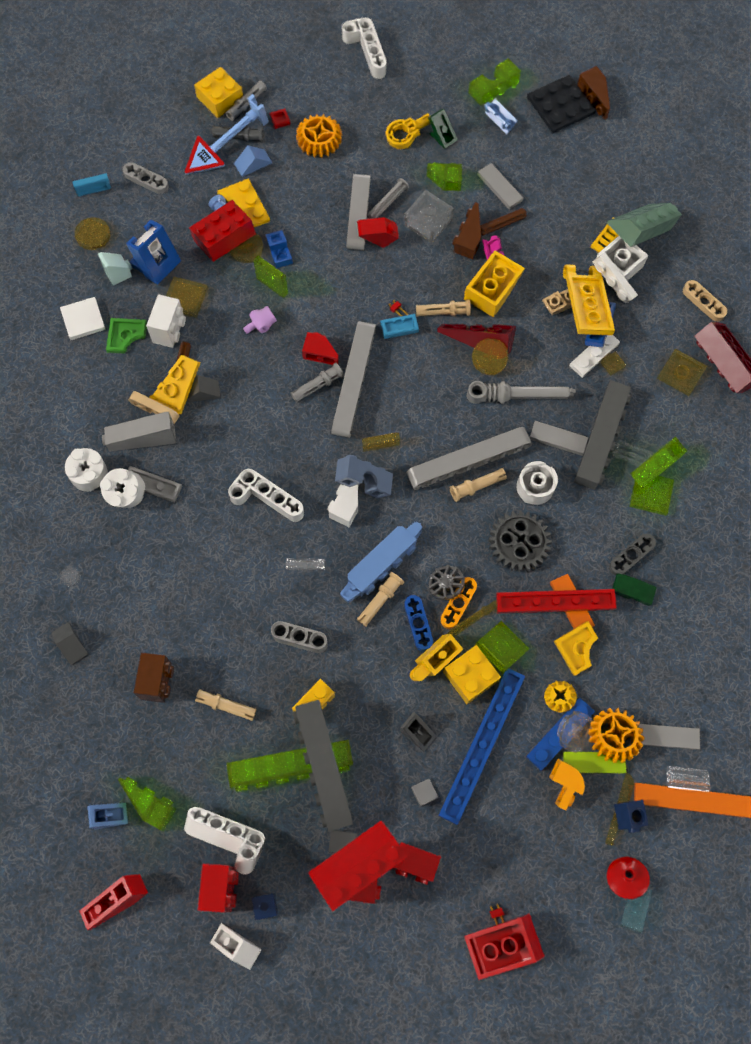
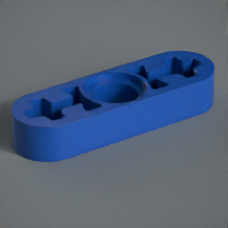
(409, 610)

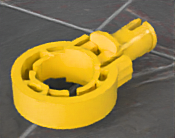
(410, 126)

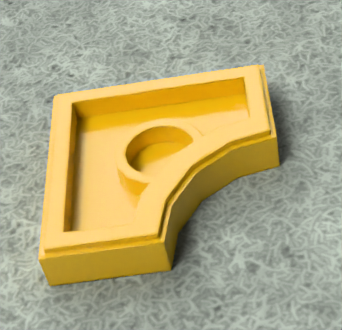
(576, 647)

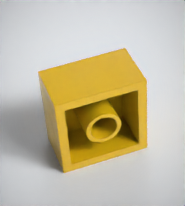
(218, 91)
(471, 674)

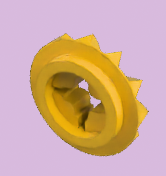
(560, 705)

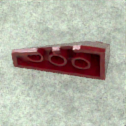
(477, 333)

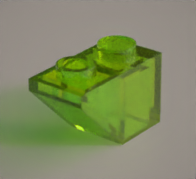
(446, 176)

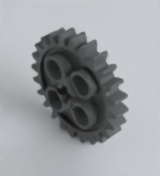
(532, 530)

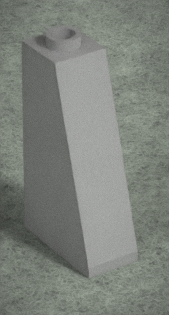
(140, 433)

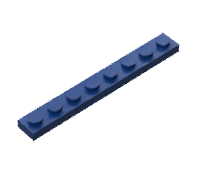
(481, 747)

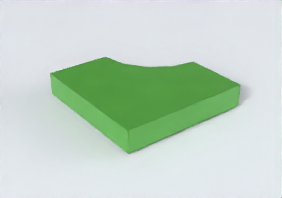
(123, 333)

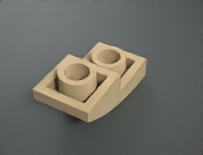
(557, 302)

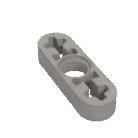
(141, 172)

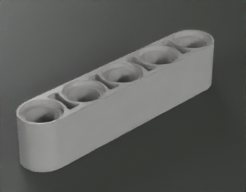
(358, 210)

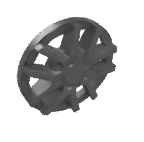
(446, 582)

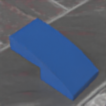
(279, 249)

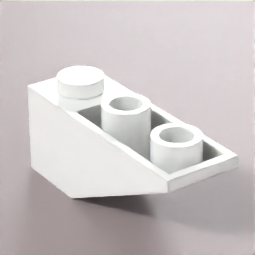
(345, 505)

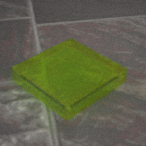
(270, 276)
(654, 496)
(502, 647)

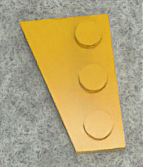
(247, 199)
(177, 385)

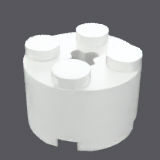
(85, 469)
(545, 485)
(112, 488)

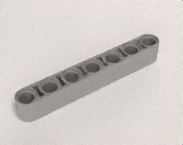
(353, 379)
(468, 457)

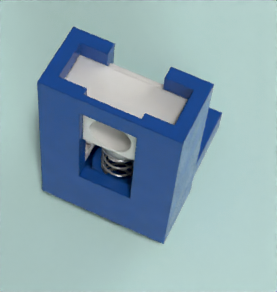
(153, 253)

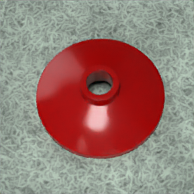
(628, 887)

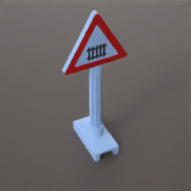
(205, 157)

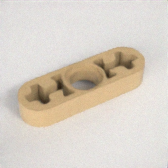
(691, 295)
(151, 405)

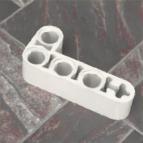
(363, 31)
(269, 497)
(227, 835)

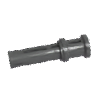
(246, 133)

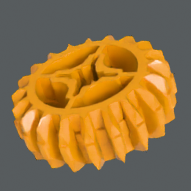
(319, 135)
(629, 730)

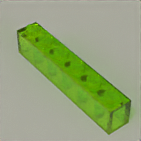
(281, 767)

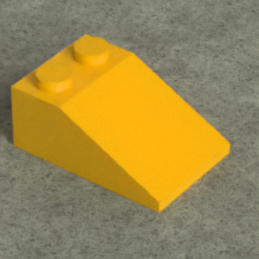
(493, 283)

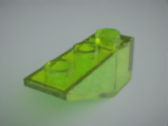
(658, 462)
(150, 809)

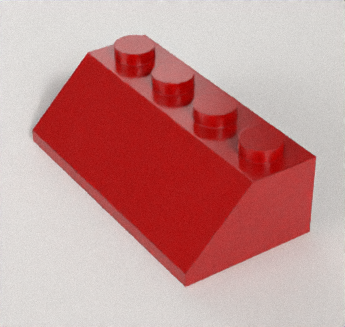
(357, 865)

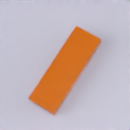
(575, 617)

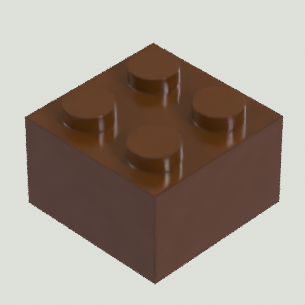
(153, 677)

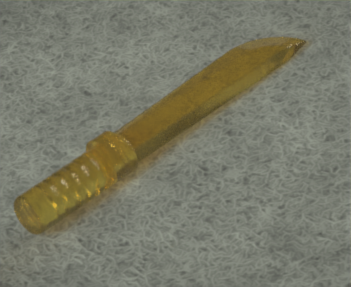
(485, 610)
(625, 794)

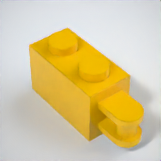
(436, 657)

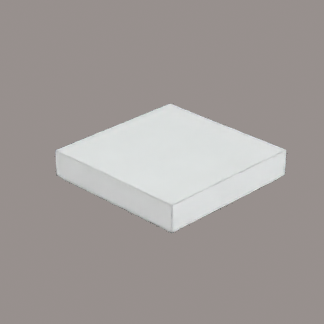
(82, 318)

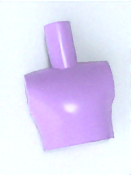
(261, 319)

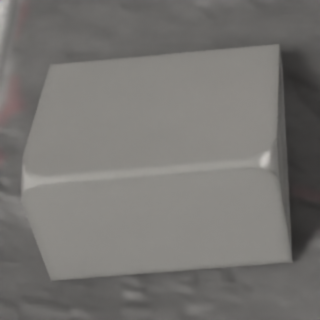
(424, 792)

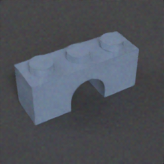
(354, 471)

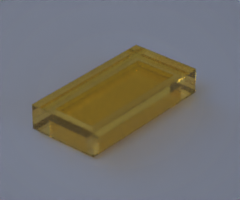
(380, 441)

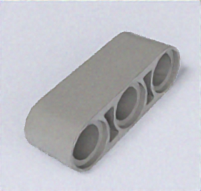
(292, 630)

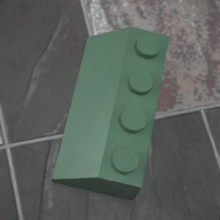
(645, 222)

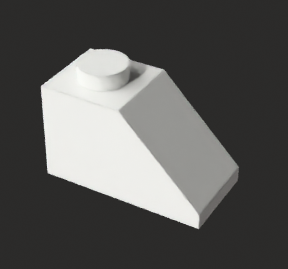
(235, 946)

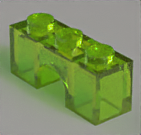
(506, 76)

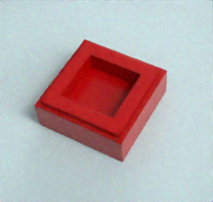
(280, 118)

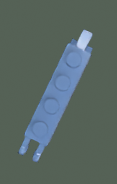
(380, 561)

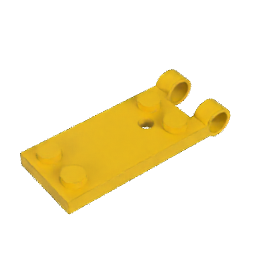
(589, 309)

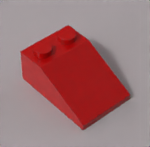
(504, 946)

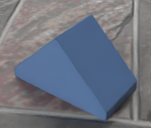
(252, 160)
(107, 815)

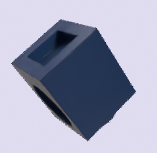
(631, 815)
(265, 906)

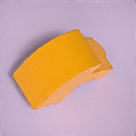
(570, 779)

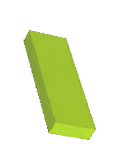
(592, 763)

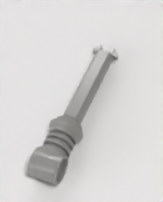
(504, 392)

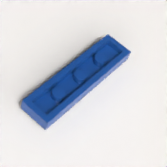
(549, 744)

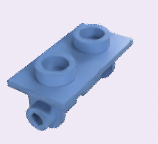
(500, 115)

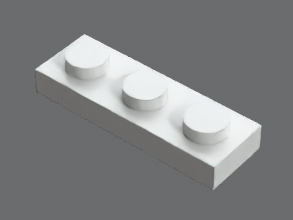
(614, 278)
(592, 356)

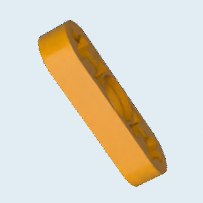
(456, 617)

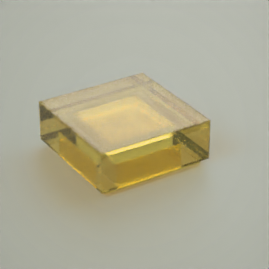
(613, 363)

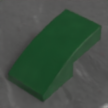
(634, 588)

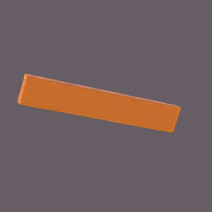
(693, 800)

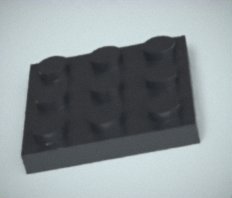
(561, 103)

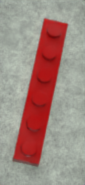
(555, 601)

